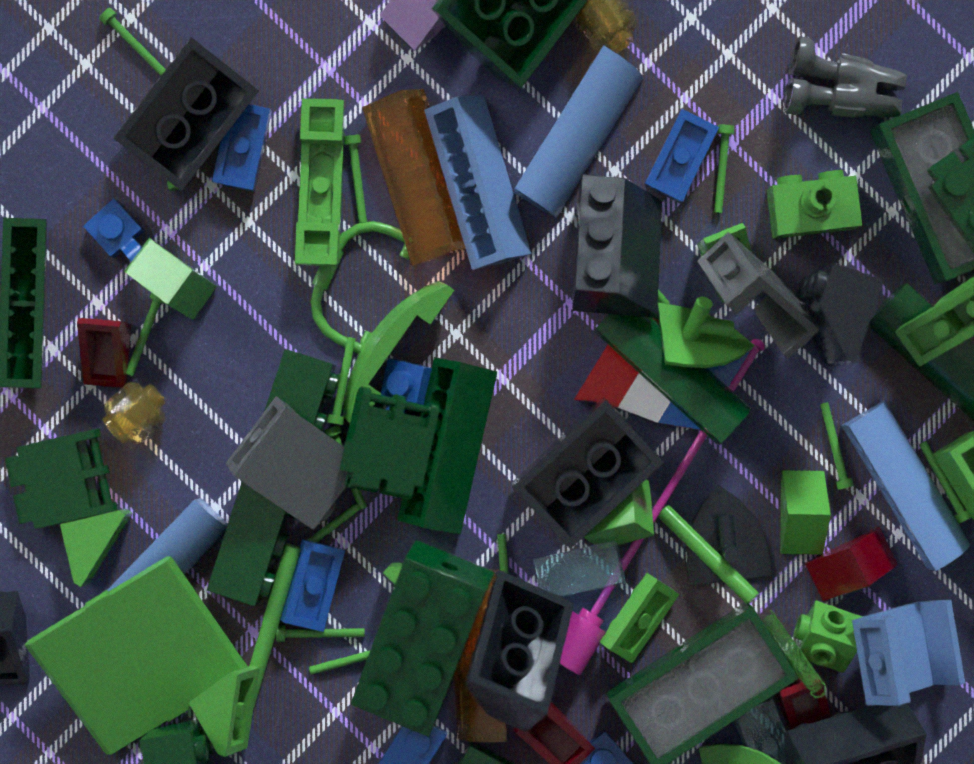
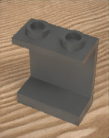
(742, 276)
(291, 464)

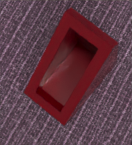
(104, 351)
(851, 565)
(799, 704)
(557, 739)

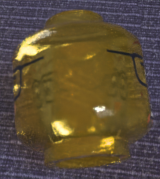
(607, 24)
(134, 412)

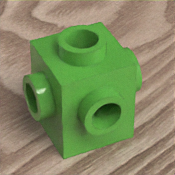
(827, 636)

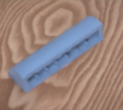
(579, 132)
(477, 181)
(907, 486)
(183, 540)

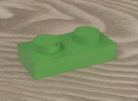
(639, 618)

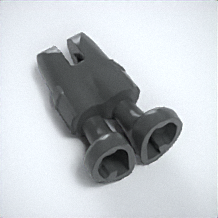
(853, 80)

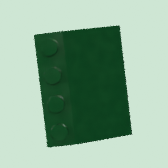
(508, 34)

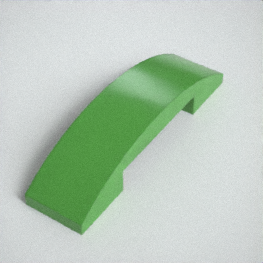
(320, 182)
(424, 304)

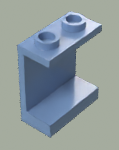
(907, 651)

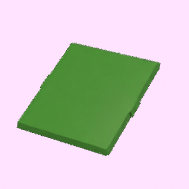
(135, 655)

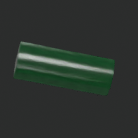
(22, 302)
(948, 372)
(691, 390)
(464, 404)

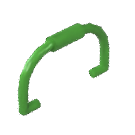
(325, 274)

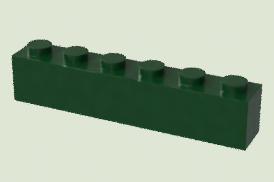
(255, 522)

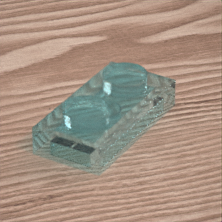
(580, 570)
(763, 730)

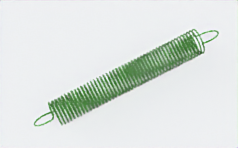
(799, 652)

